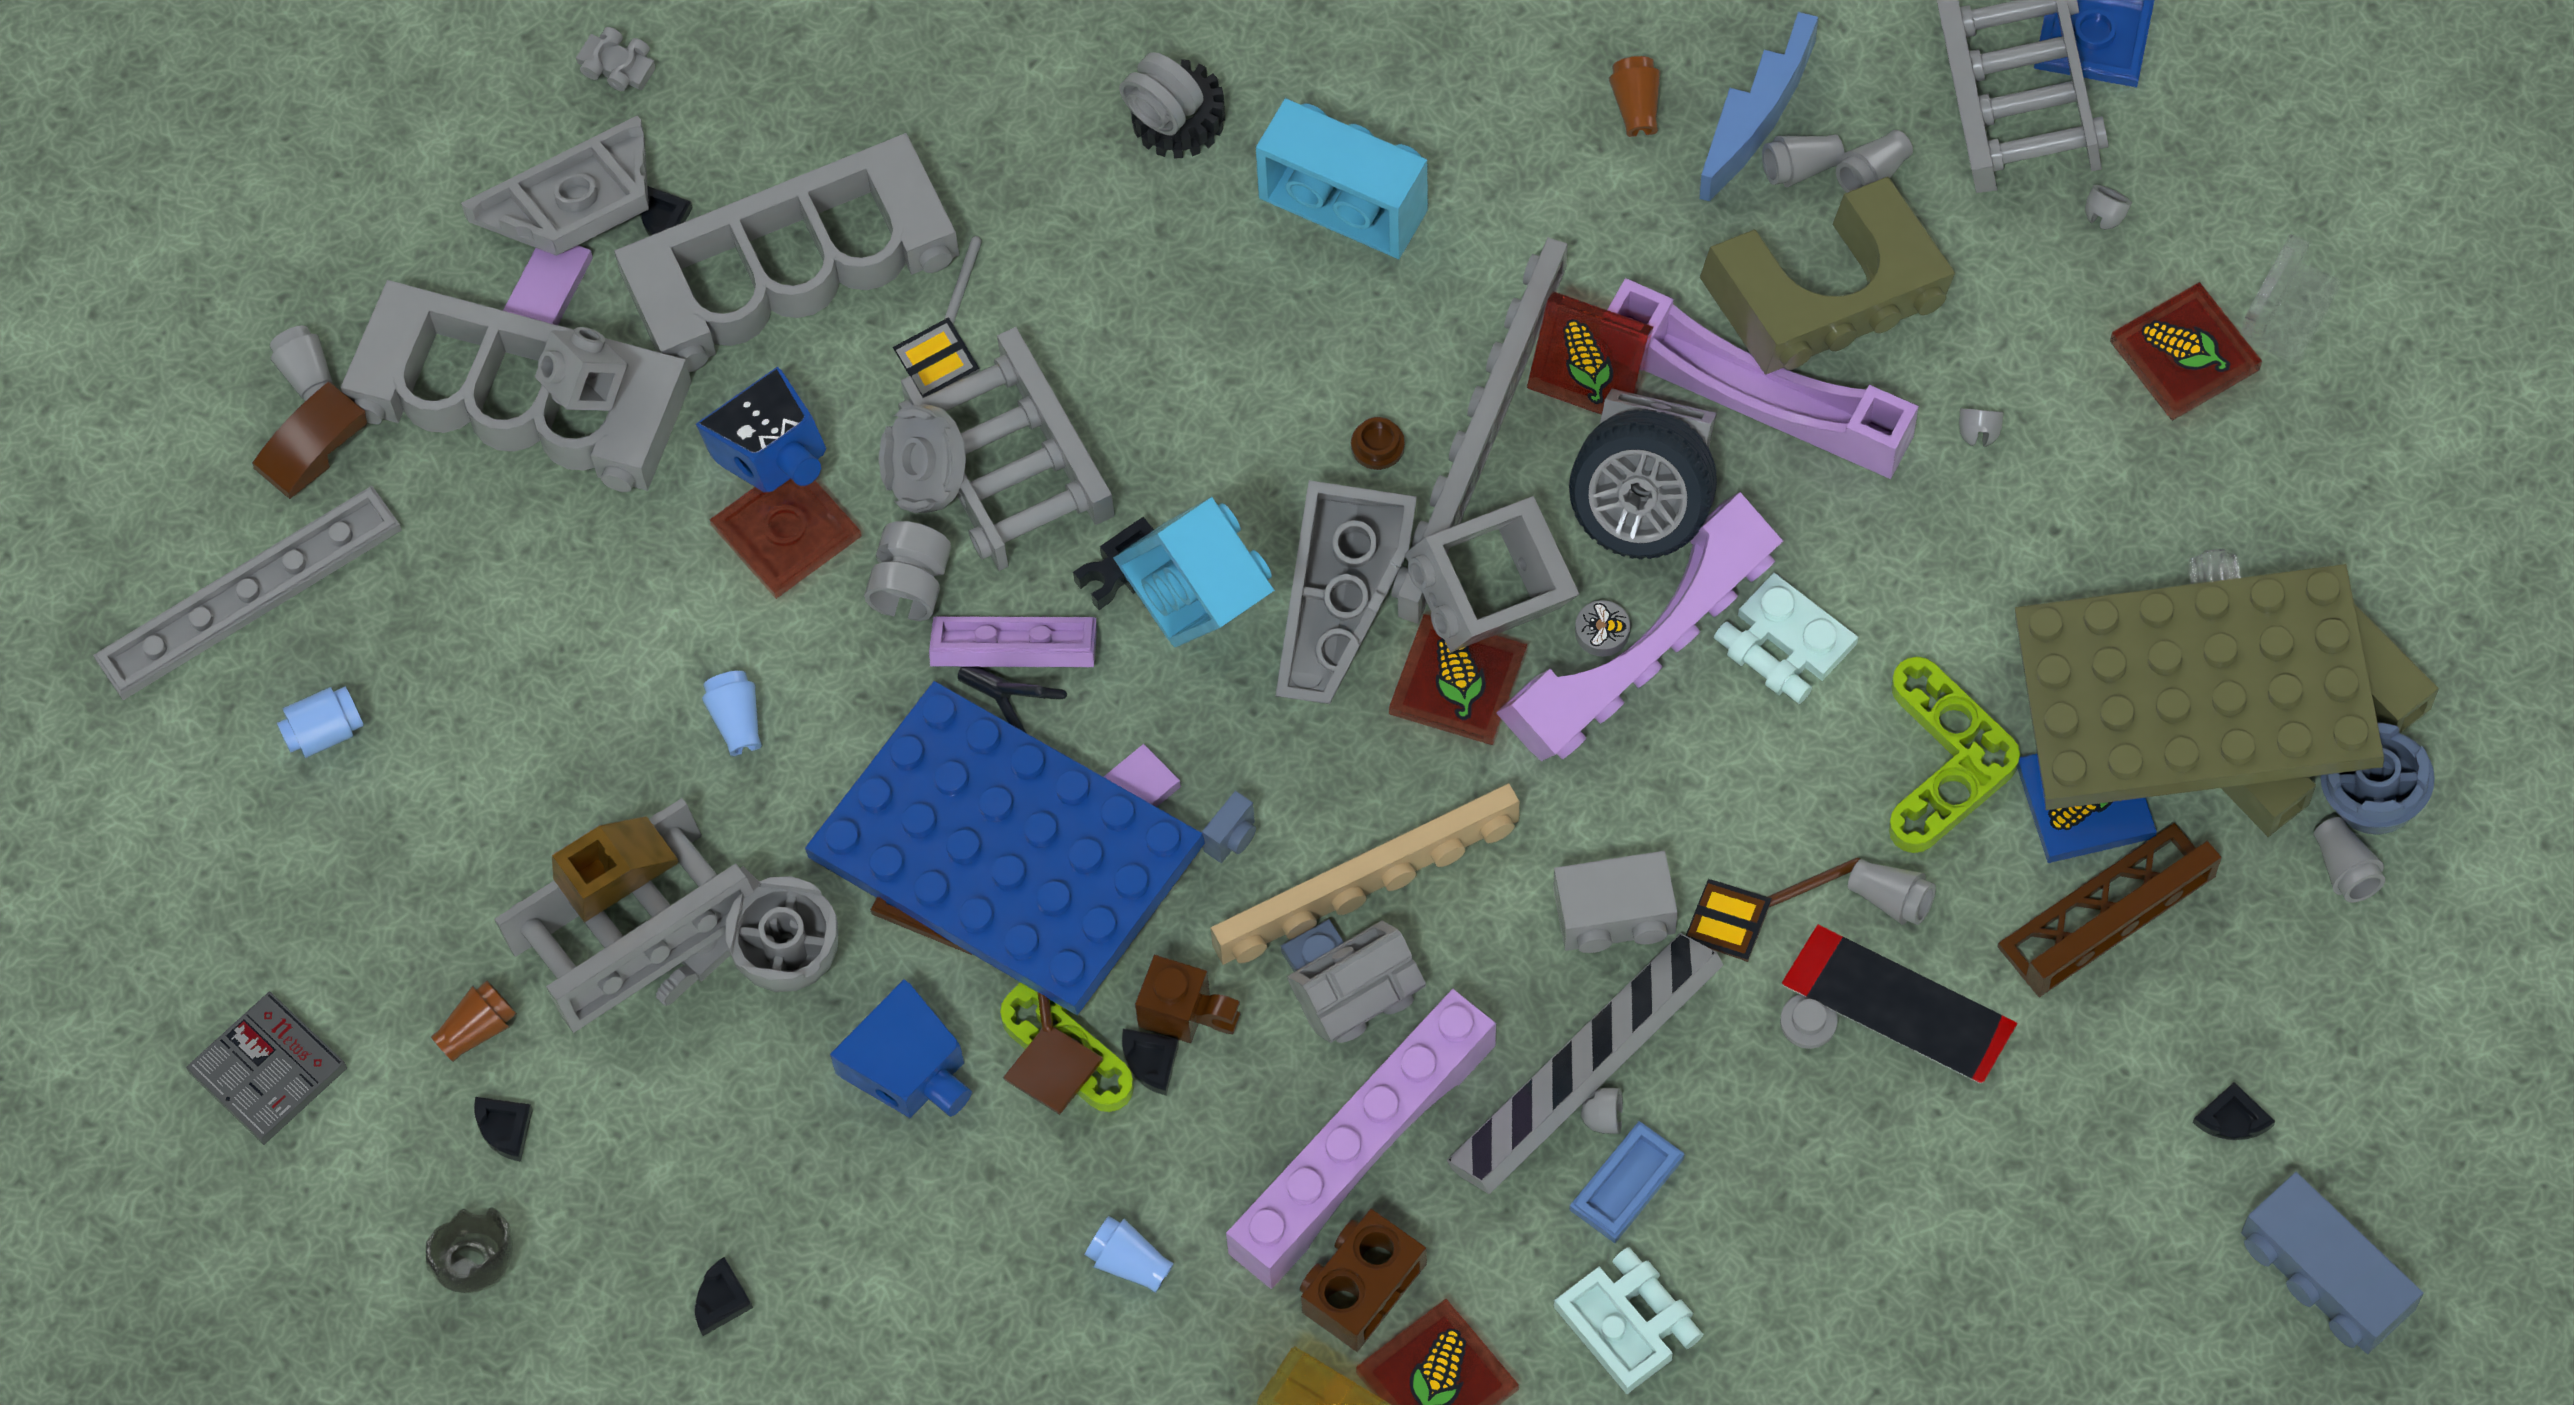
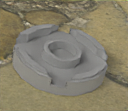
(922, 458)

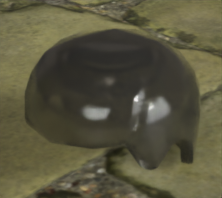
(466, 1231)

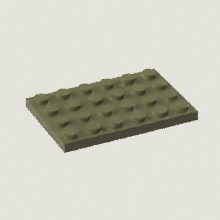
(2198, 687)

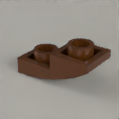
(302, 443)

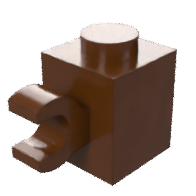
(1179, 998)

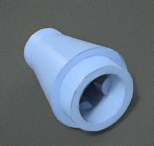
(734, 710)
(1127, 1254)

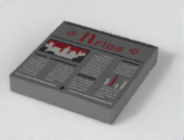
(266, 1067)

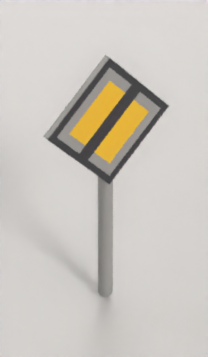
(938, 353)

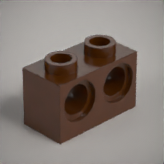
(1373, 1285)

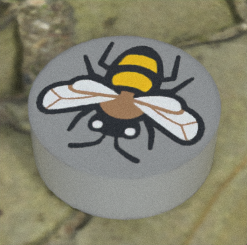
(1602, 628)

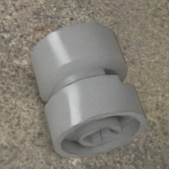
(907, 561)

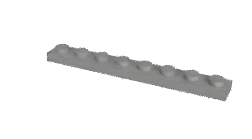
(1487, 411)

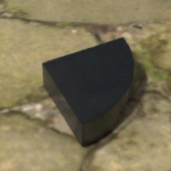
(664, 211)
(1150, 1058)
(2234, 1116)
(503, 1125)
(719, 1298)

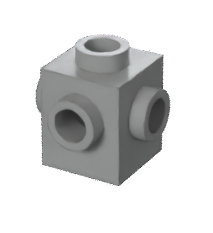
(580, 370)

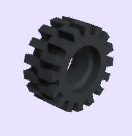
(1196, 130)

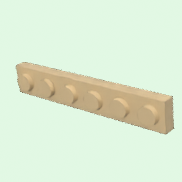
(1347, 885)

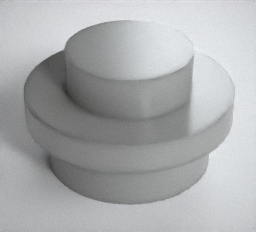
(1807, 1022)

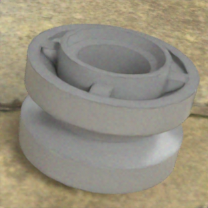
(1161, 93)

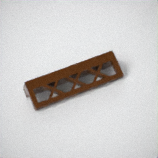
(2115, 919)

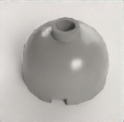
(782, 934)

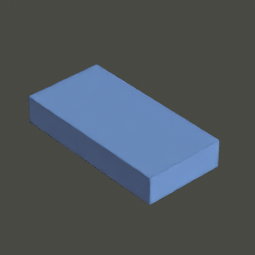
(1627, 1182)

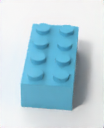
(1195, 572)

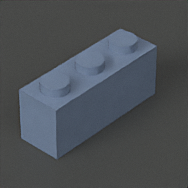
(2330, 1264)

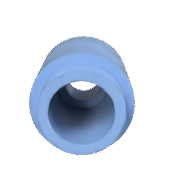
(319, 721)

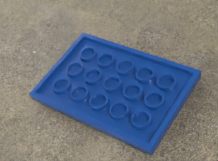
(1005, 847)

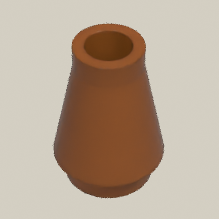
(1637, 93)
(474, 1021)

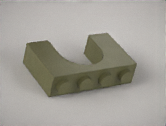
(1790, 324)
(2399, 697)

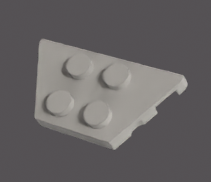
(570, 193)

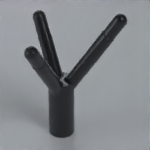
(1002, 690)

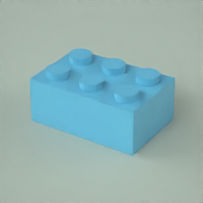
(1342, 177)

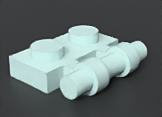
(1796, 627)
(1613, 1327)

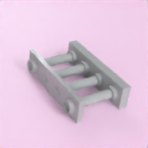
(1980, 111)
(1061, 449)
(643, 953)

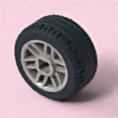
(1643, 484)

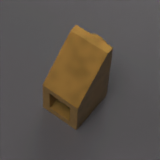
(610, 864)

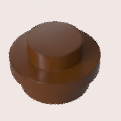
(1377, 443)

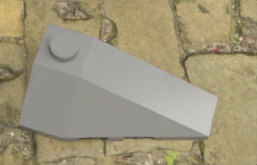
(1342, 573)

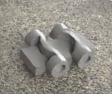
(618, 64)

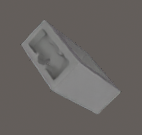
(1535, 559)

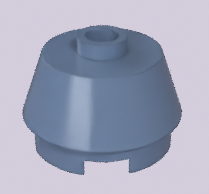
(2383, 797)

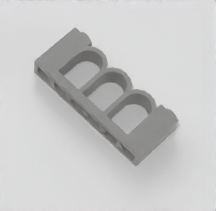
(902, 191)
(401, 335)

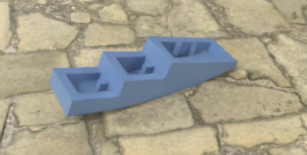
(1753, 115)

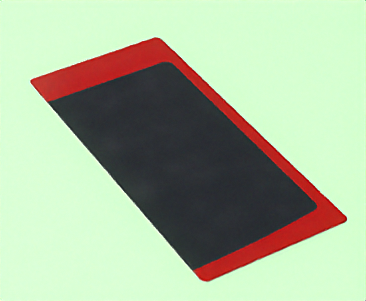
(1899, 1004)

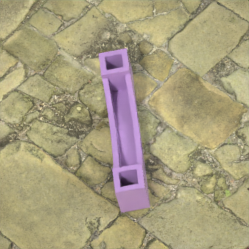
(1849, 422)
(1555, 709)
(1311, 1188)

